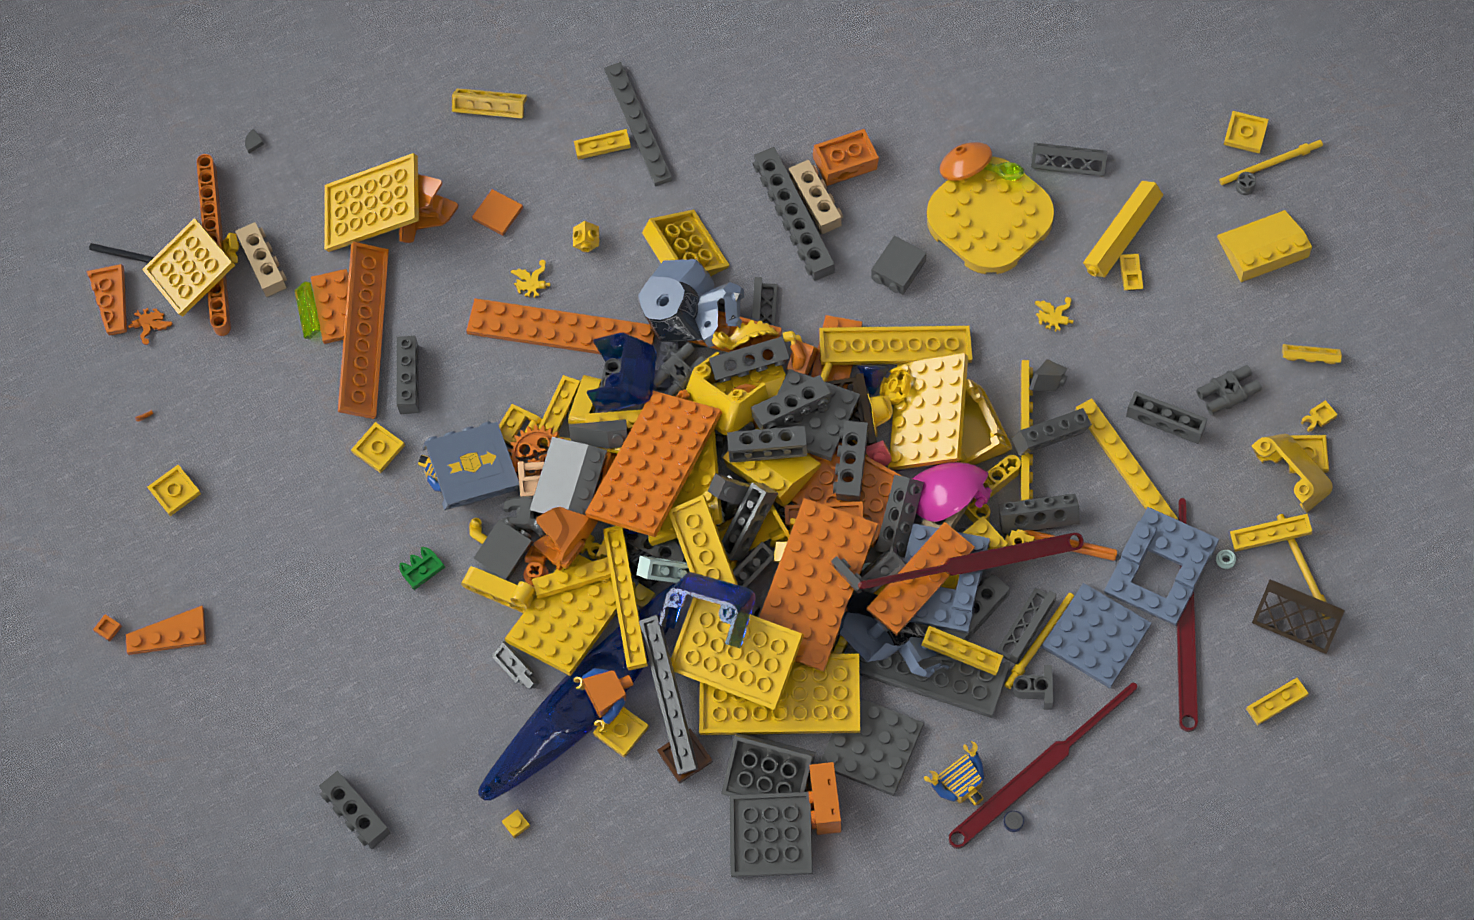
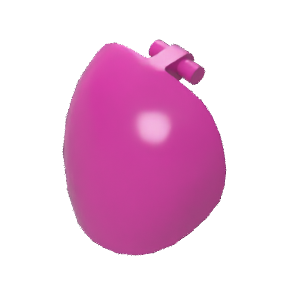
(950, 489)

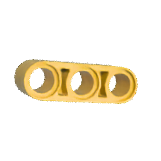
(582, 403)

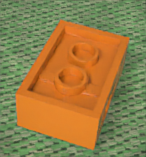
(845, 157)
(824, 799)

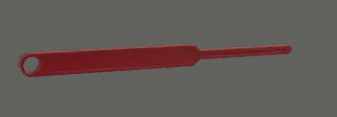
(987, 559)
(1186, 653)
(1031, 775)

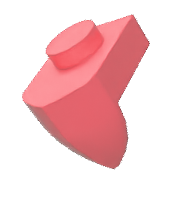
(879, 453)

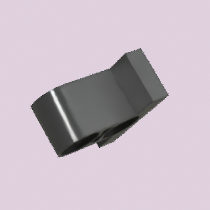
(1032, 691)

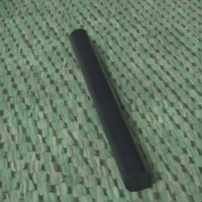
(121, 253)

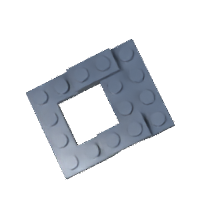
(1171, 541)
(948, 607)

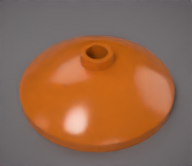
(965, 161)

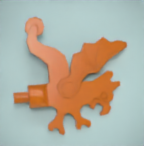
(147, 320)

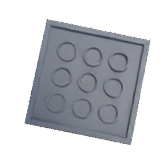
(1096, 635)

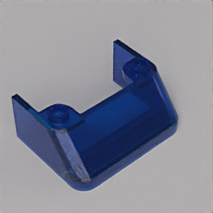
(636, 376)
(734, 600)

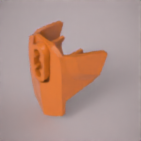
(433, 209)
(564, 535)

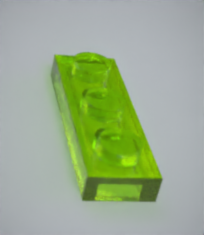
(307, 310)

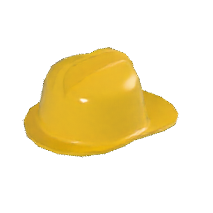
(881, 410)

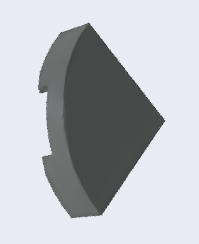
(253, 141)

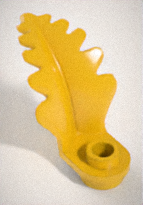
(742, 334)

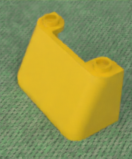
(982, 429)
(1314, 482)

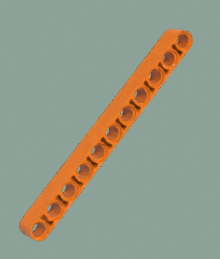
(213, 220)

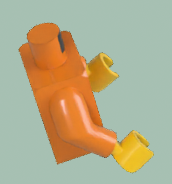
(802, 354)

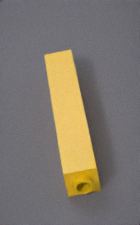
(1123, 229)

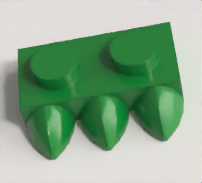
(422, 568)

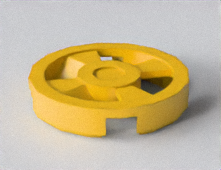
(893, 386)

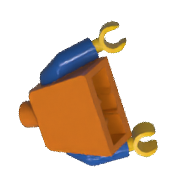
(605, 693)

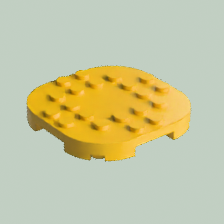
(990, 219)

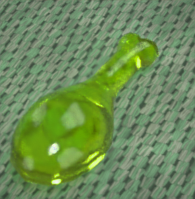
(1007, 170)

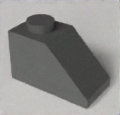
(1049, 377)

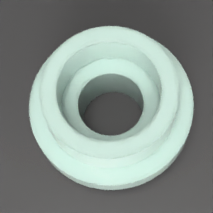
(1226, 554)

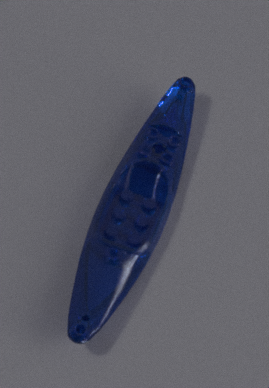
(563, 716)

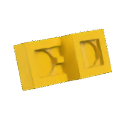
(1131, 272)

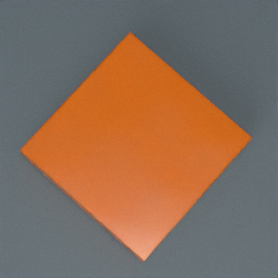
(497, 212)

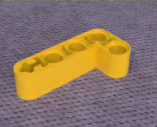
(995, 485)
(499, 590)

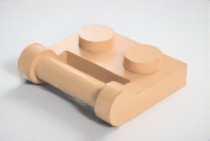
(528, 483)

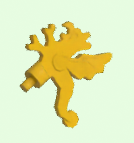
(532, 281)
(1053, 318)

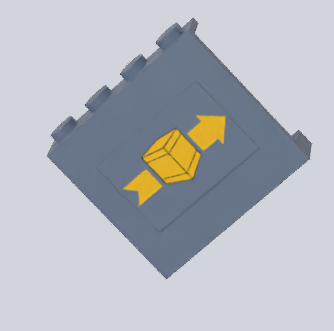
(472, 465)

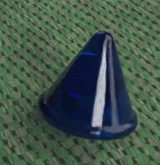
(873, 376)

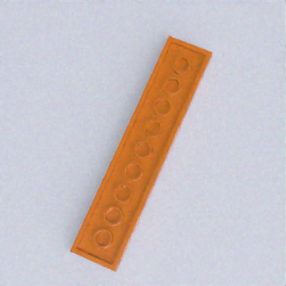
(548, 326)
(363, 330)

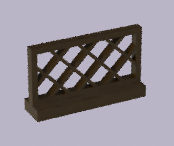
(862, 406)
(1304, 600)

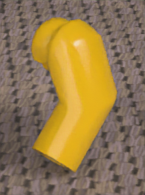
(476, 530)

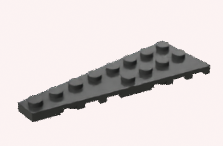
(958, 685)

